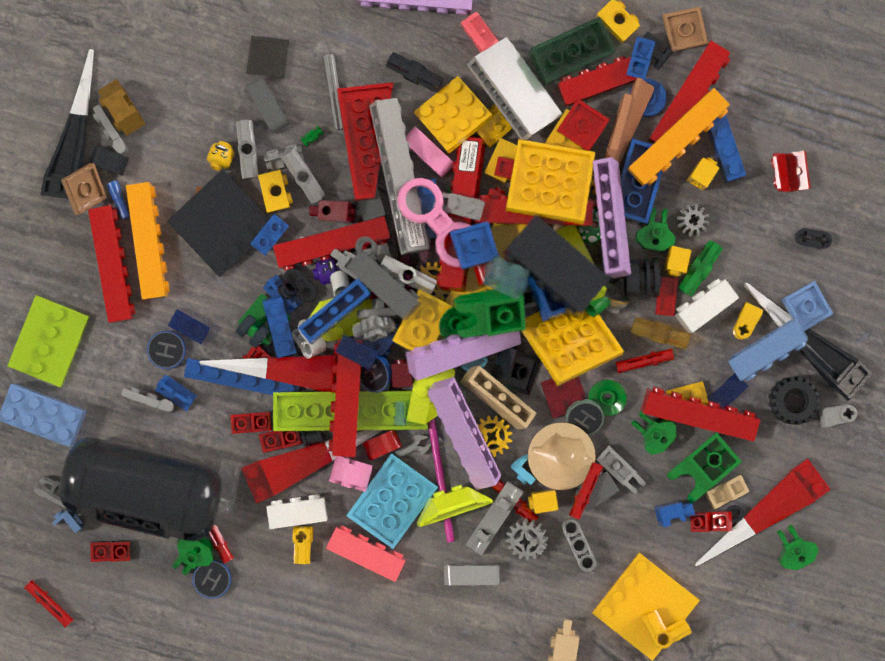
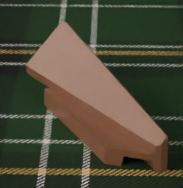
(627, 118)

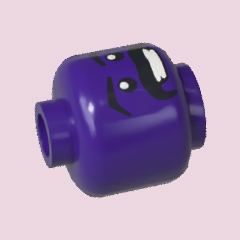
(324, 269)

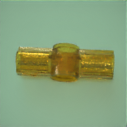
(660, 333)

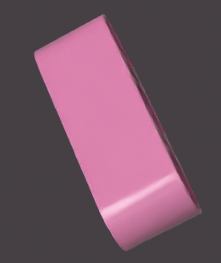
(429, 152)

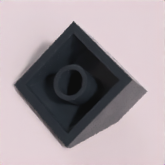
(516, 370)

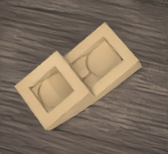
(726, 492)

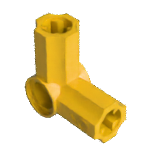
(302, 544)
(672, 632)

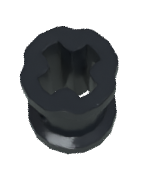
(311, 437)

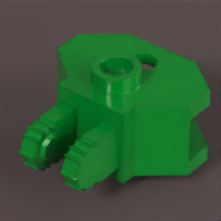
(656, 231)
(654, 431)
(794, 549)
(193, 554)

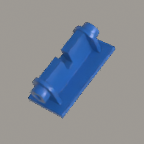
(269, 234)
(271, 288)
(175, 392)

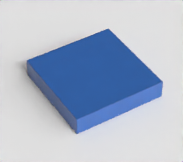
(474, 245)

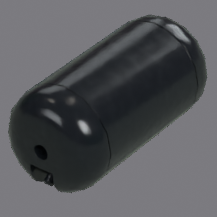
(140, 489)

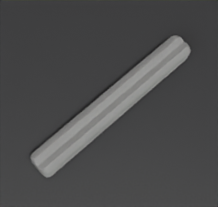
(333, 86)

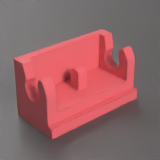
(478, 32)

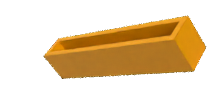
(678, 137)
(146, 240)

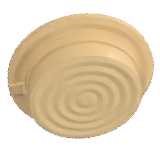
(561, 456)

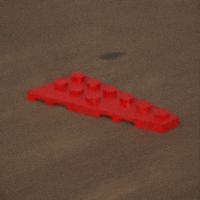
(360, 135)

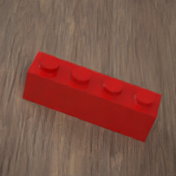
(595, 82)

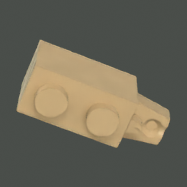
(564, 643)

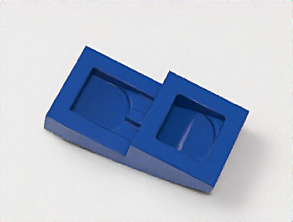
(640, 57)

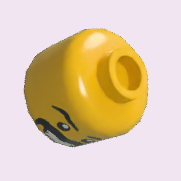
(220, 155)

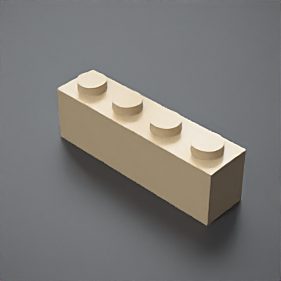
(498, 397)

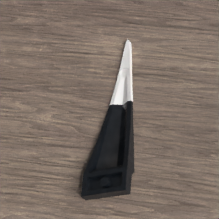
(70, 148)
(835, 365)

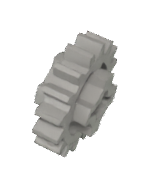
(373, 328)
(533, 536)

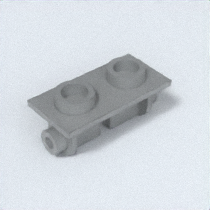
(275, 161)

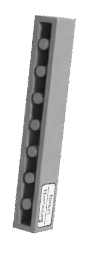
(397, 171)

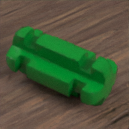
(312, 135)

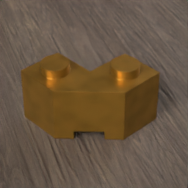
(121, 107)

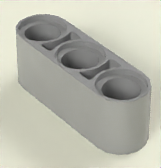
(582, 553)
(471, 574)

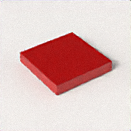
(583, 125)

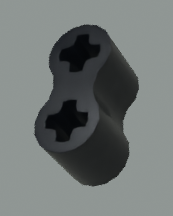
(109, 160)

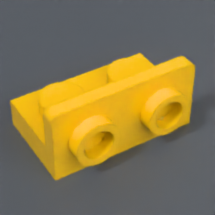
(495, 128)

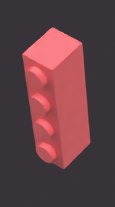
(366, 553)

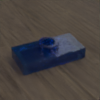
(189, 326)
(356, 352)
(728, 391)

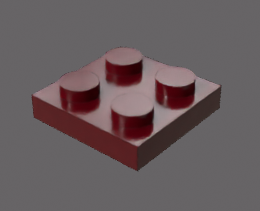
(562, 396)

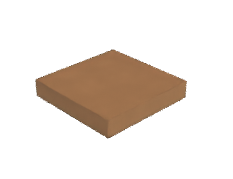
(685, 29)
(84, 188)

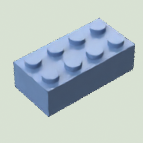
(768, 349)
(42, 415)

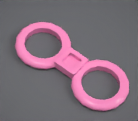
(436, 219)

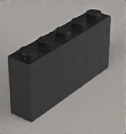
(556, 266)

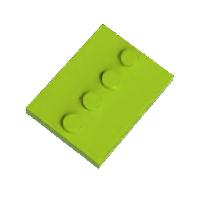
(48, 341)

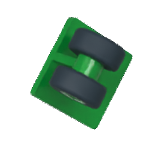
(255, 324)

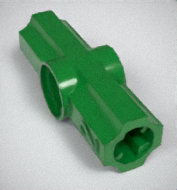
(700, 268)

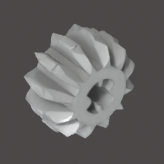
(687, 216)

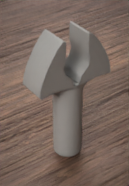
(413, 447)

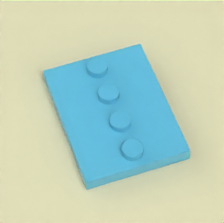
(392, 501)

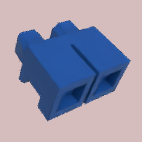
(672, 510)

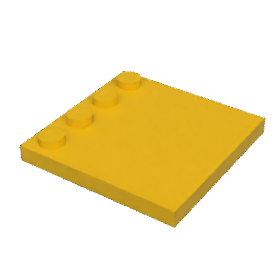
(550, 181)
(571, 344)
(637, 592)

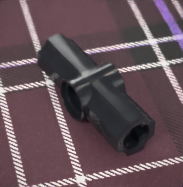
(414, 72)

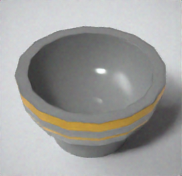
(616, 302)

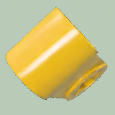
(748, 318)

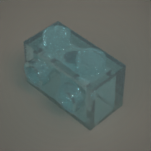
(506, 277)

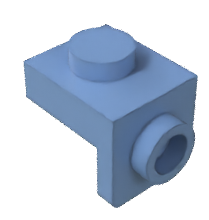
(73, 520)

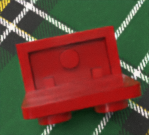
(791, 171)

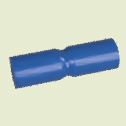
(118, 197)

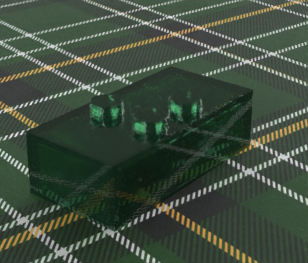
(571, 51)

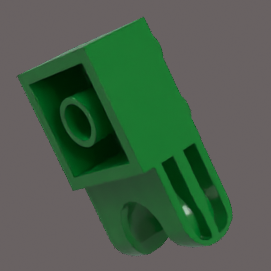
(492, 313)
(699, 467)

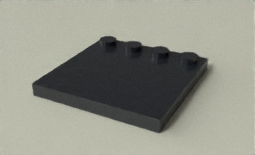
(219, 222)

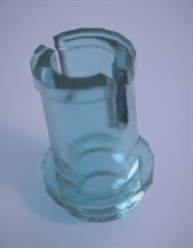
(400, 413)

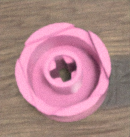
(351, 473)

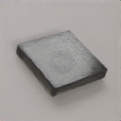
(267, 57)

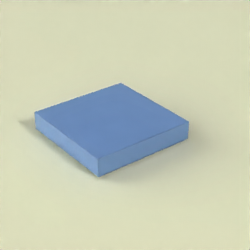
(807, 305)

